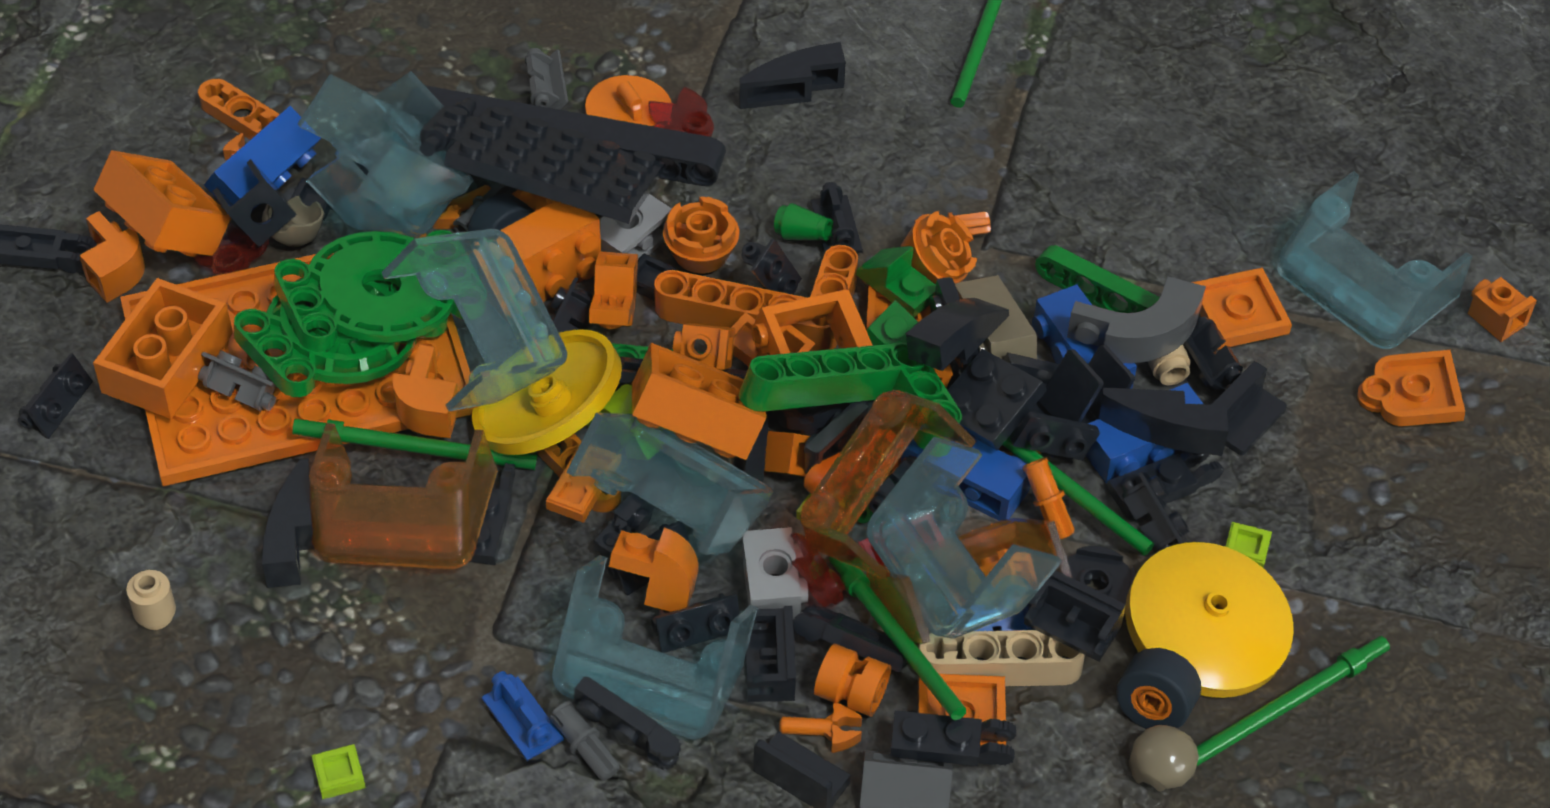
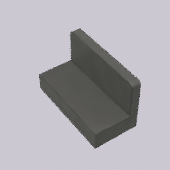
(904, 782)

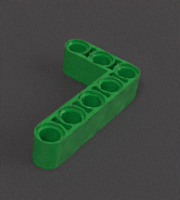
(841, 377)

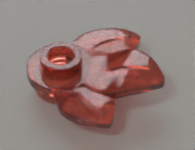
(686, 116)
(233, 252)
(821, 580)

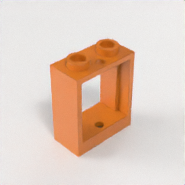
(835, 306)

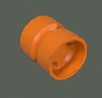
(853, 680)

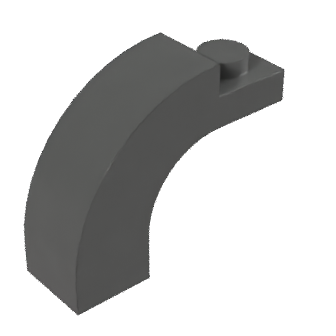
(1145, 333)

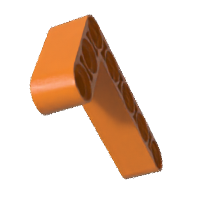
(717, 302)

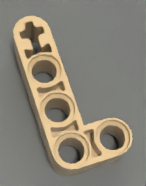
(1000, 653)

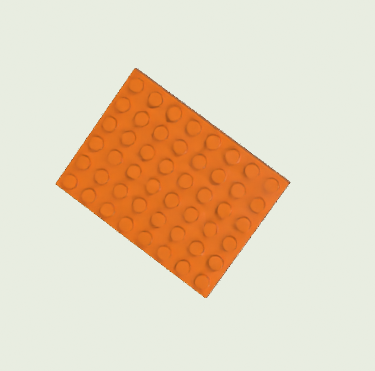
(223, 434)

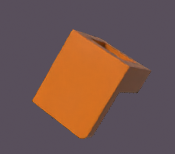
(785, 453)

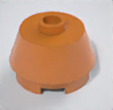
(701, 234)
(941, 247)

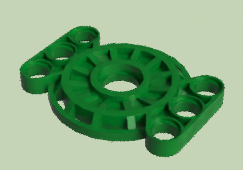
(343, 302)
(345, 363)

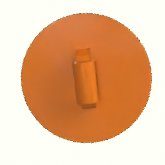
(625, 99)

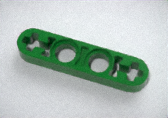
(1066, 269)

